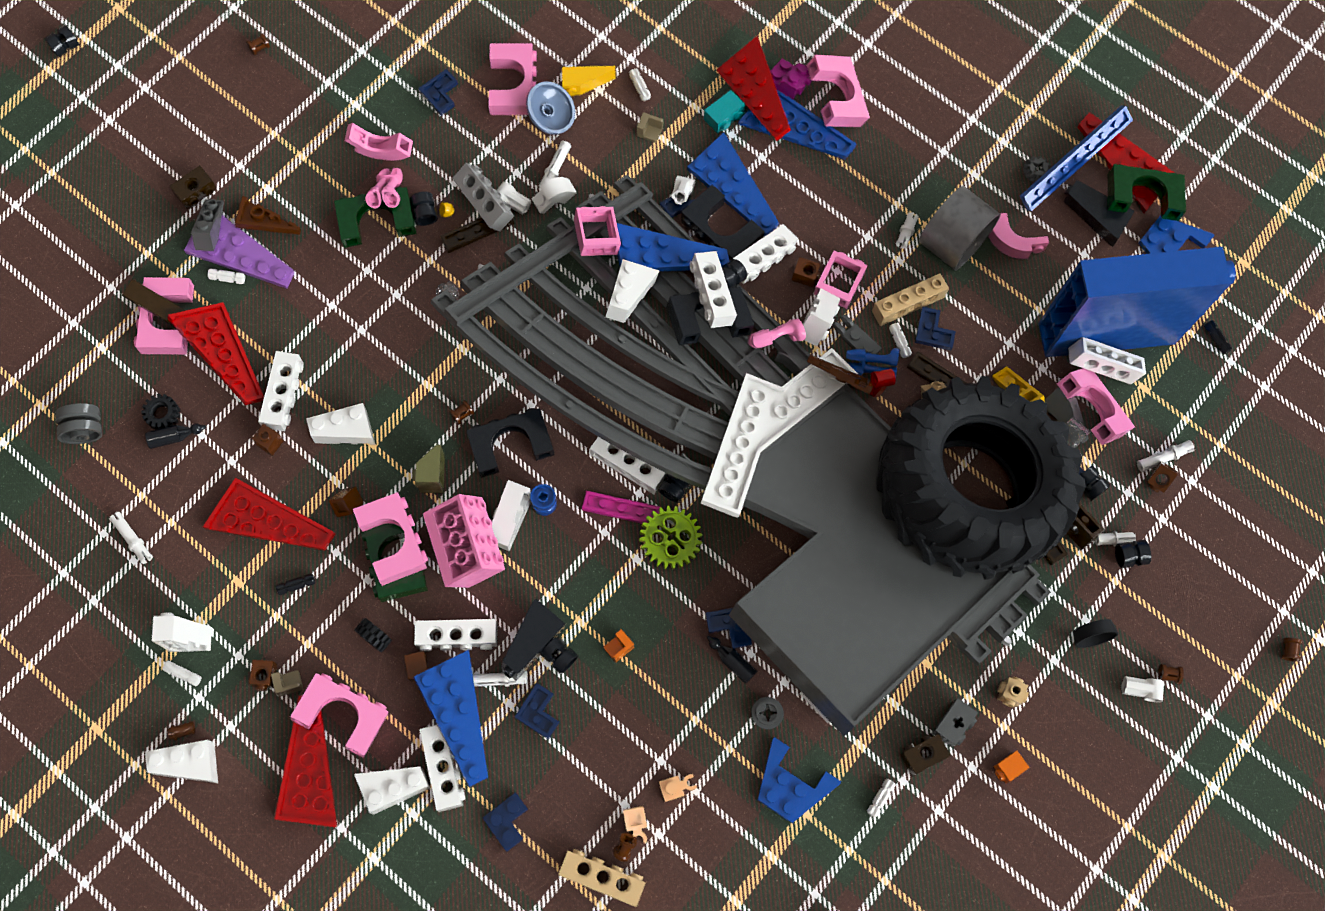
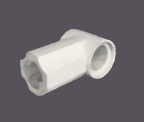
(682, 189)
(514, 199)
(1148, 689)

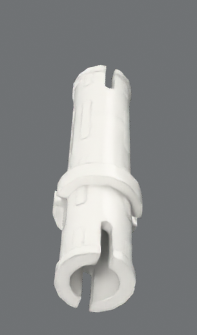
(557, 161)
(1172, 453)
(135, 544)
(492, 679)

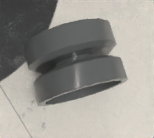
(78, 423)

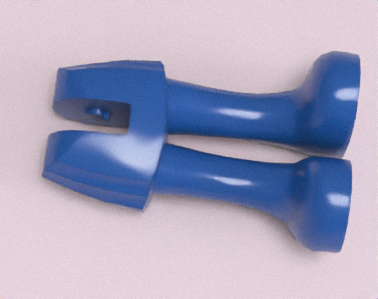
(863, 357)

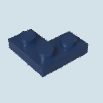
(436, 89)
(930, 334)
(721, 621)
(533, 713)
(501, 820)

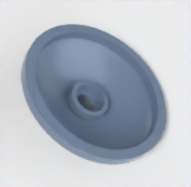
(555, 102)

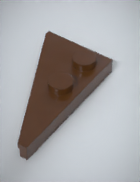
(258, 218)
(841, 374)

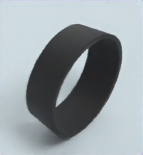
(1095, 633)

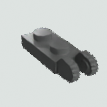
(855, 336)

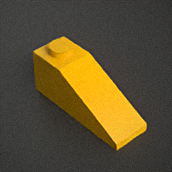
(583, 79)
(1007, 376)

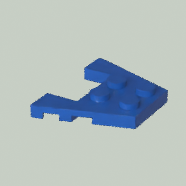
(1170, 235)
(787, 793)

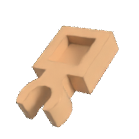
(673, 787)
(635, 821)

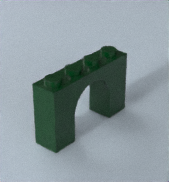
(1168, 187)
(350, 211)
(377, 540)

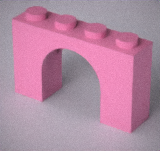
(516, 57)
(842, 73)
(158, 341)
(1087, 385)
(392, 511)
(323, 691)

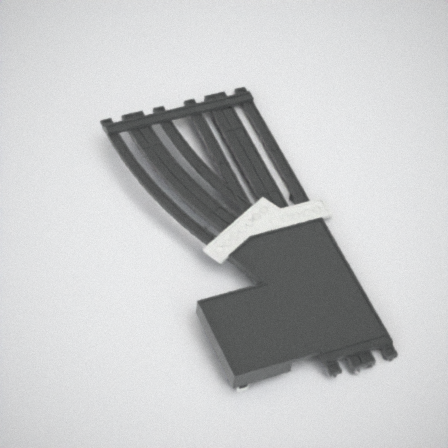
(805, 450)

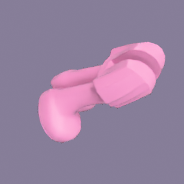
(385, 189)
(764, 338)

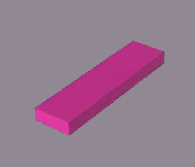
(618, 507)

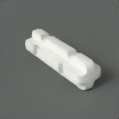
(639, 84)
(226, 276)
(900, 340)
(181, 673)
(881, 798)

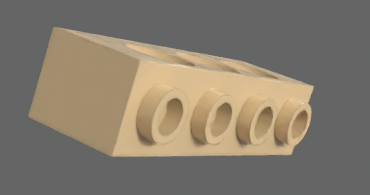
(910, 299)
(570, 871)

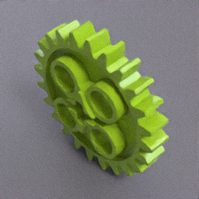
(681, 524)

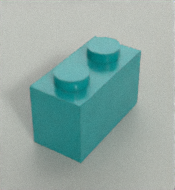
(724, 112)

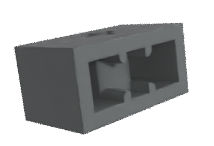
(945, 728)

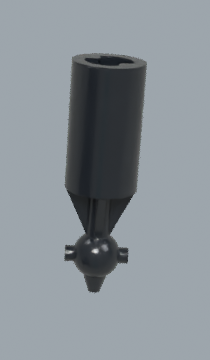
(171, 435)
(733, 660)

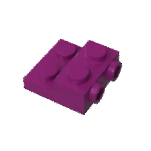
(790, 78)

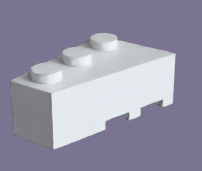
(630, 287)
(820, 316)
(342, 426)
(510, 513)
(180, 634)
(184, 761)
(391, 787)

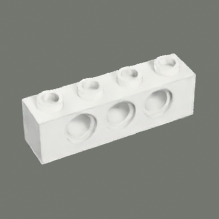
(767, 251)
(713, 289)
(1107, 360)
(282, 363)
(650, 481)
(425, 629)
(443, 800)

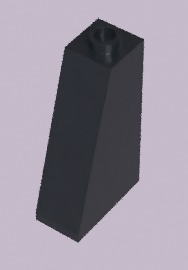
(1093, 209)
(534, 634)

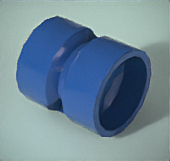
(543, 499)

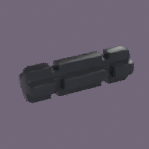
(1218, 337)
(295, 584)

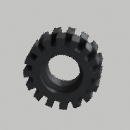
(156, 402)
(373, 635)

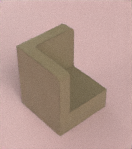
(649, 127)
(287, 683)

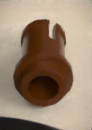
(175, 732)

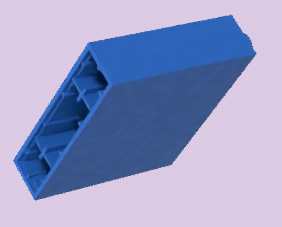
(1135, 299)

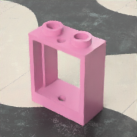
(597, 246)
(855, 265)

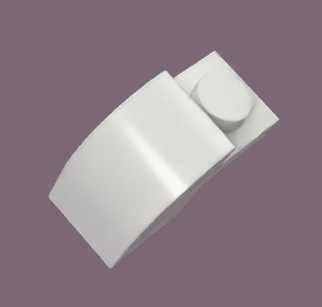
(553, 191)

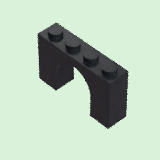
(702, 208)
(684, 322)
(528, 423)

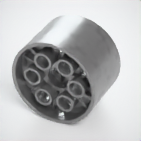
(959, 227)

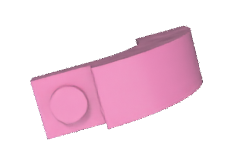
(378, 147)
(1013, 244)

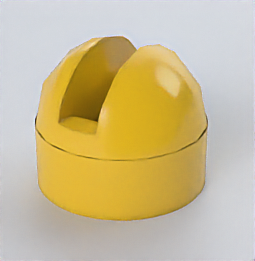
(446, 209)

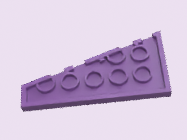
(244, 255)

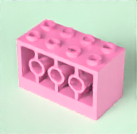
(463, 541)

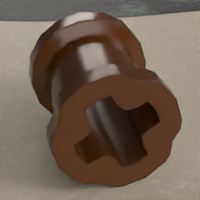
(258, 44)
(461, 412)
(1291, 650)
(1170, 674)
(626, 844)

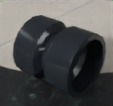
(56, 44)
(423, 208)
(734, 273)
(1093, 483)
(673, 488)
(1133, 554)
(564, 659)

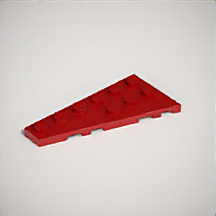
(753, 83)
(1126, 153)
(216, 341)
(259, 516)
(306, 779)

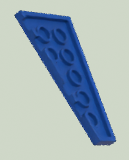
(806, 129)
(724, 169)
(661, 250)
(453, 704)

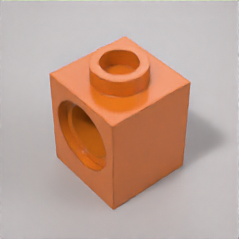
(1010, 767)

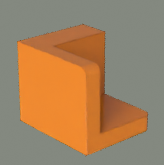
(619, 646)

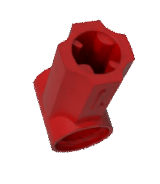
(881, 380)

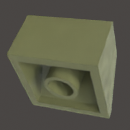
(430, 471)

